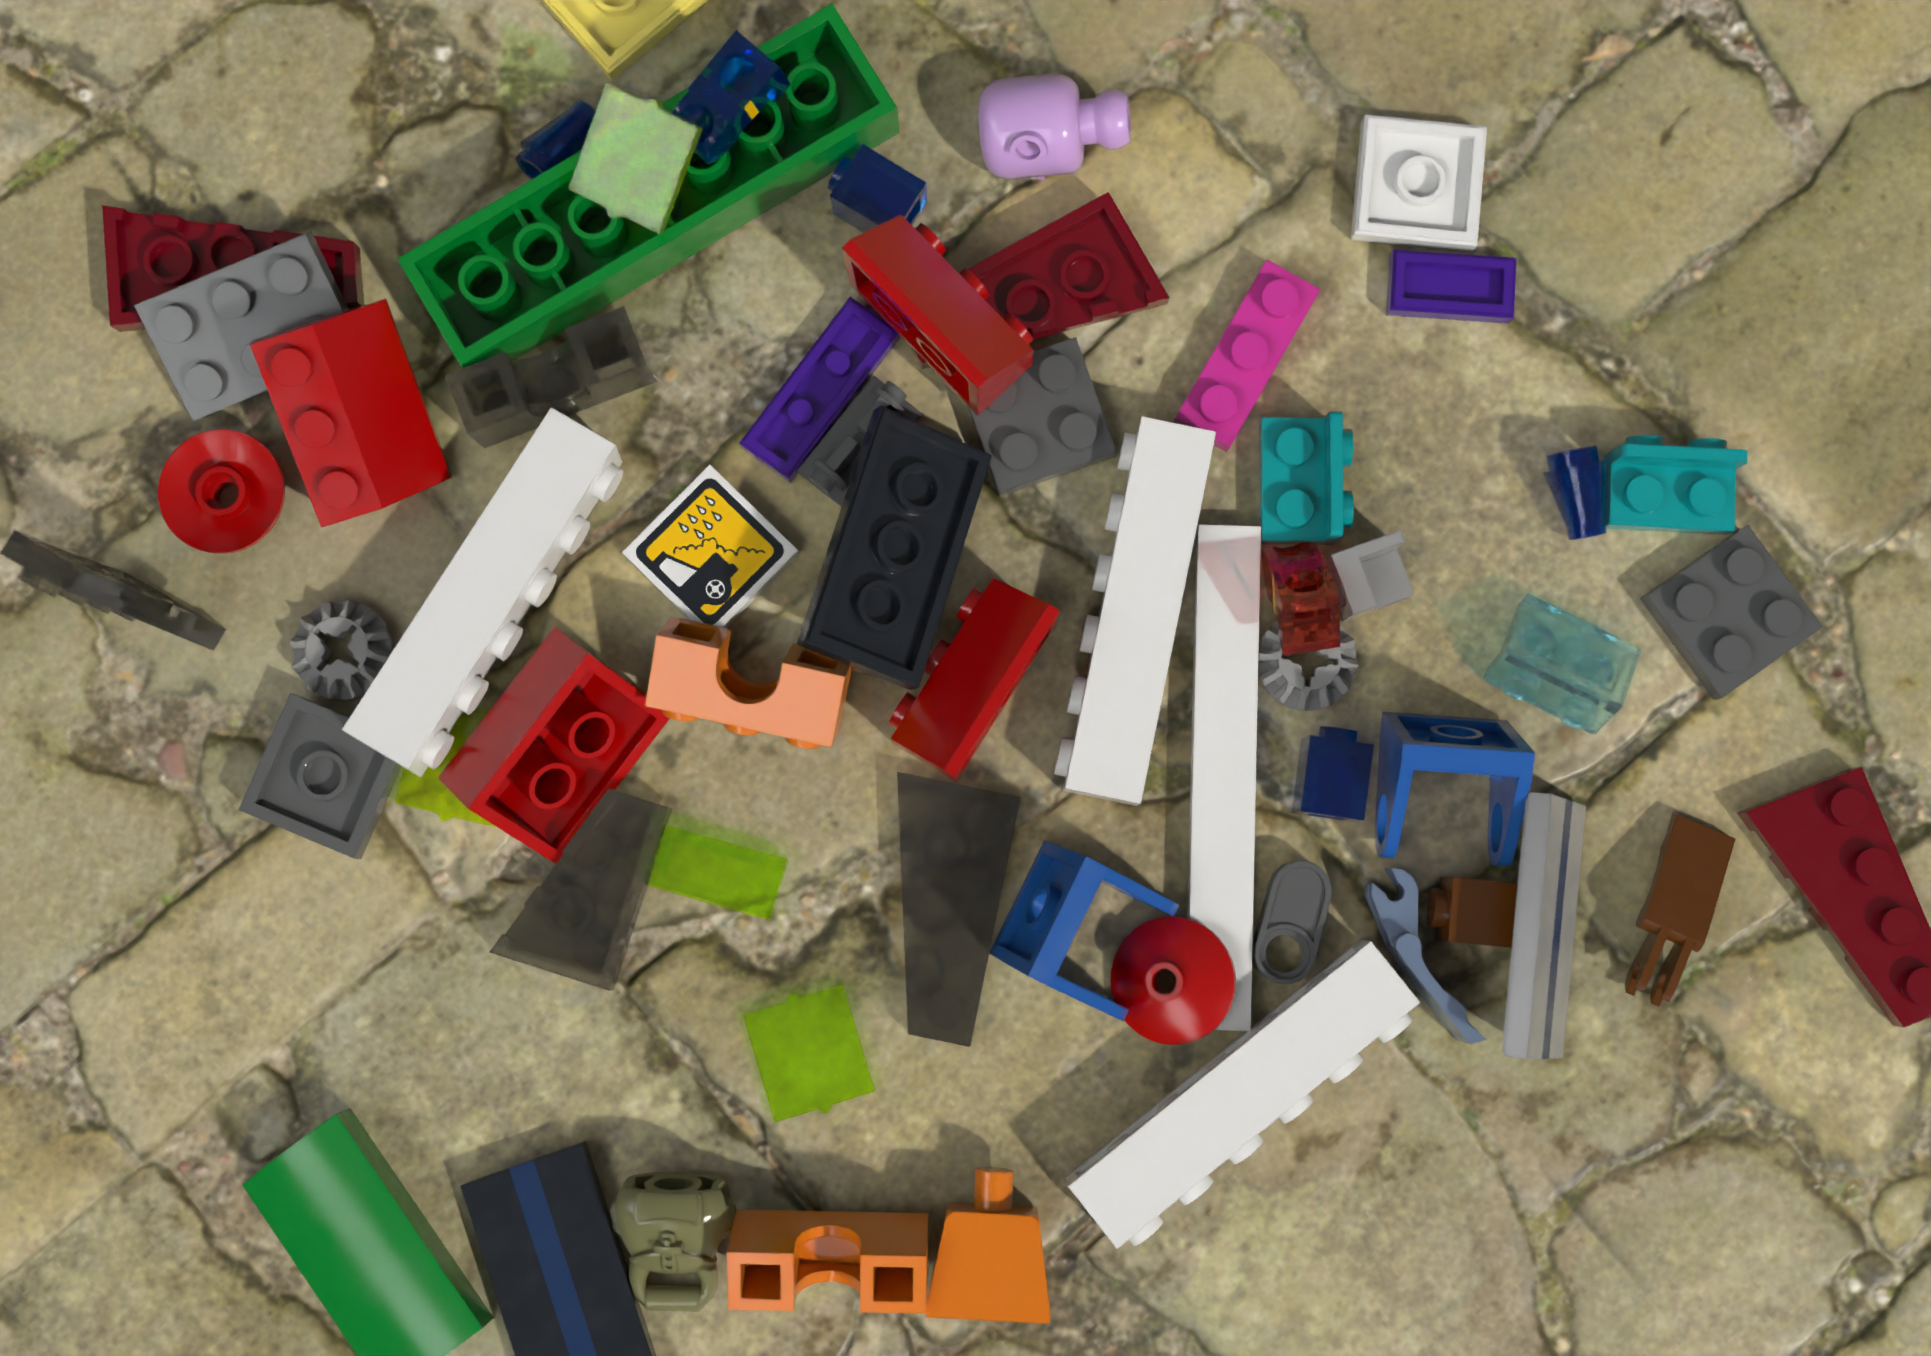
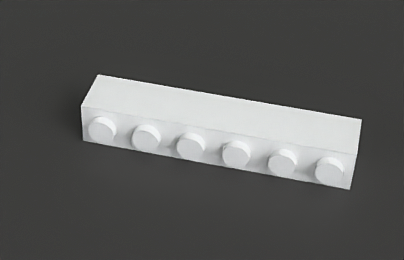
(486, 593)
(1138, 611)
(1242, 1093)

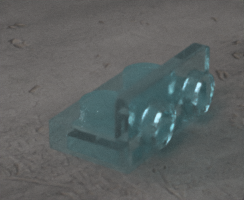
(1563, 665)

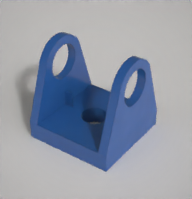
(1453, 746)
(1050, 913)

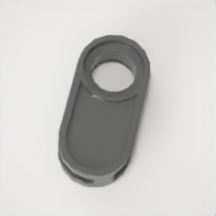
(1295, 907)

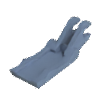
(1399, 930)

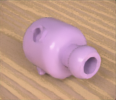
(1041, 125)

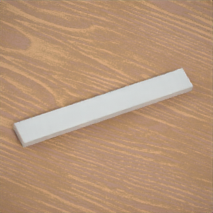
(1225, 747)

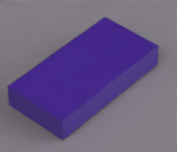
(1451, 286)

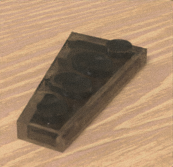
(106, 588)
(952, 884)

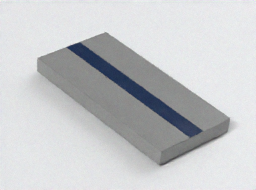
(1544, 927)

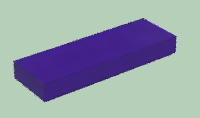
(820, 389)

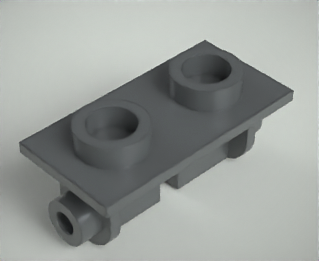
(836, 455)

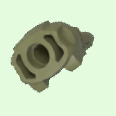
(673, 1228)

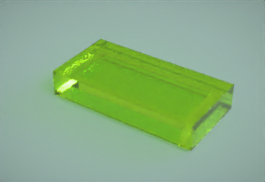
(718, 872)

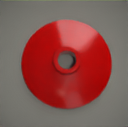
(194, 483)
(1202, 975)

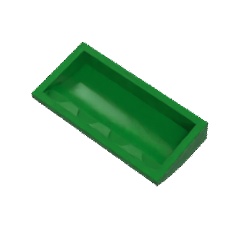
(366, 1245)

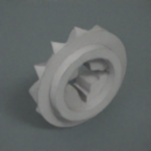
(369, 645)
(1285, 679)

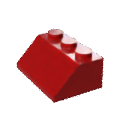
(938, 310)
(351, 411)
(972, 676)
(553, 746)

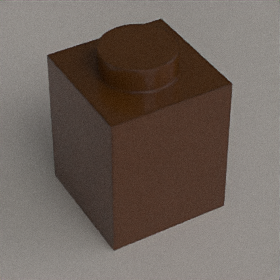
(1473, 911)

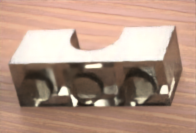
(514, 395)

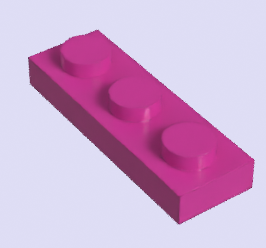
(1247, 353)

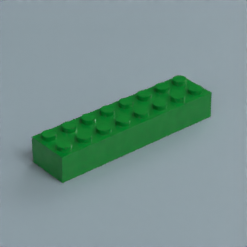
(556, 257)

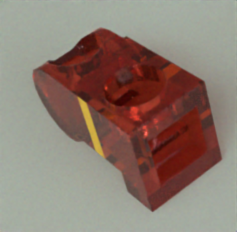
(1302, 597)

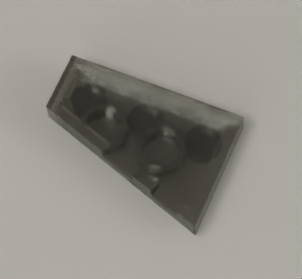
(592, 897)

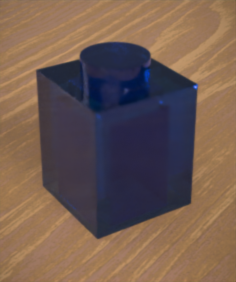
(875, 191)
(1333, 775)

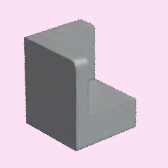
(1370, 575)

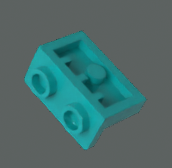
(1304, 479)
(1672, 486)

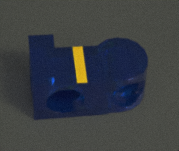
(730, 95)

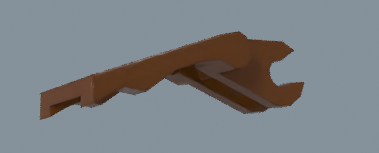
(1679, 904)

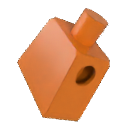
(990, 1257)

